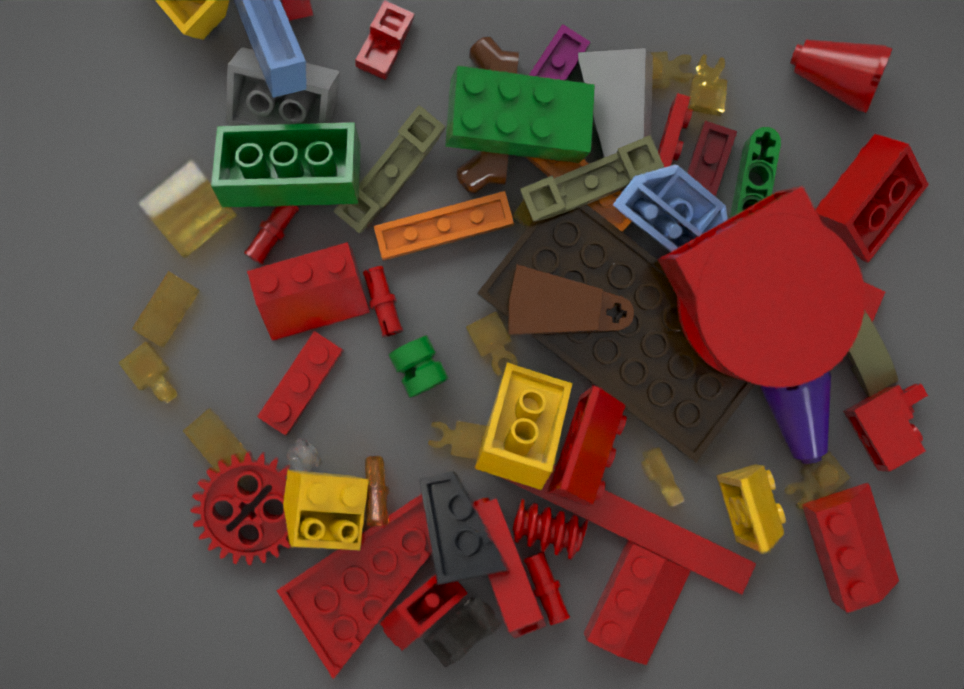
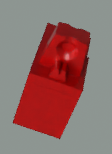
(884, 426)
(421, 611)

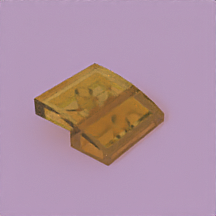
(186, 209)

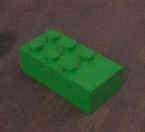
(519, 115)
(286, 165)

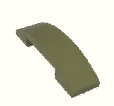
(393, 169)
(592, 181)
(871, 359)

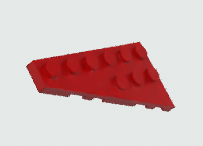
(352, 589)

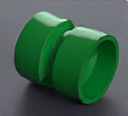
(418, 366)

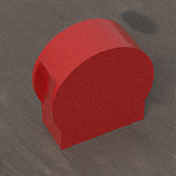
(769, 293)

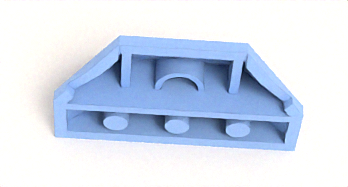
(670, 206)

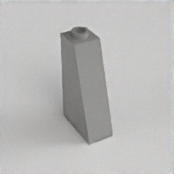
(620, 94)

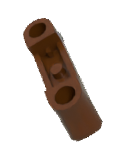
(487, 166)

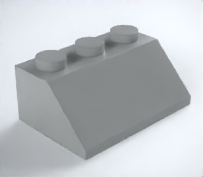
(252, 103)

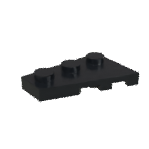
(457, 532)

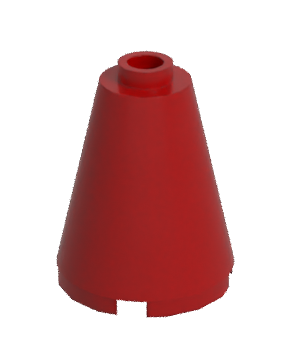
(843, 69)

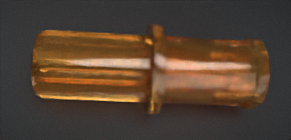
(376, 492)

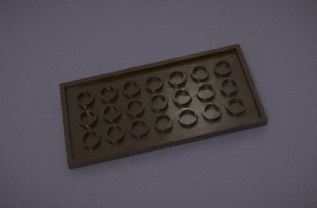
(647, 362)

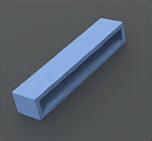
(274, 45)

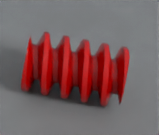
(549, 530)

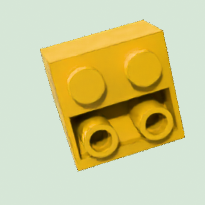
(324, 509)

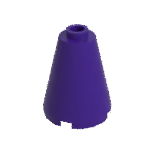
(803, 416)

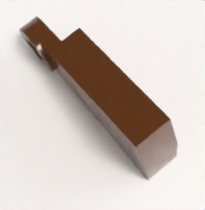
(559, 305)

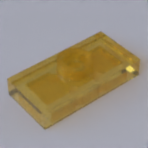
(165, 309)
(214, 439)

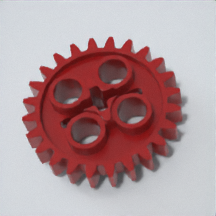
(226, 487)

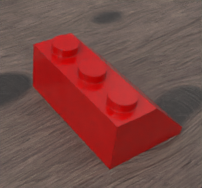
(873, 195)
(309, 291)
(588, 447)
(851, 547)
(636, 603)

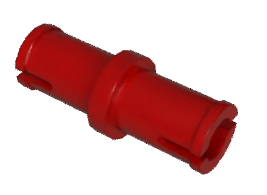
(270, 233)
(382, 301)
(547, 588)

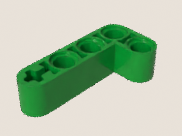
(766, 167)

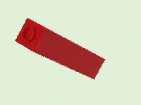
(512, 586)

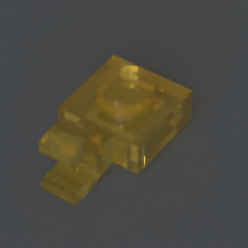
(146, 369)

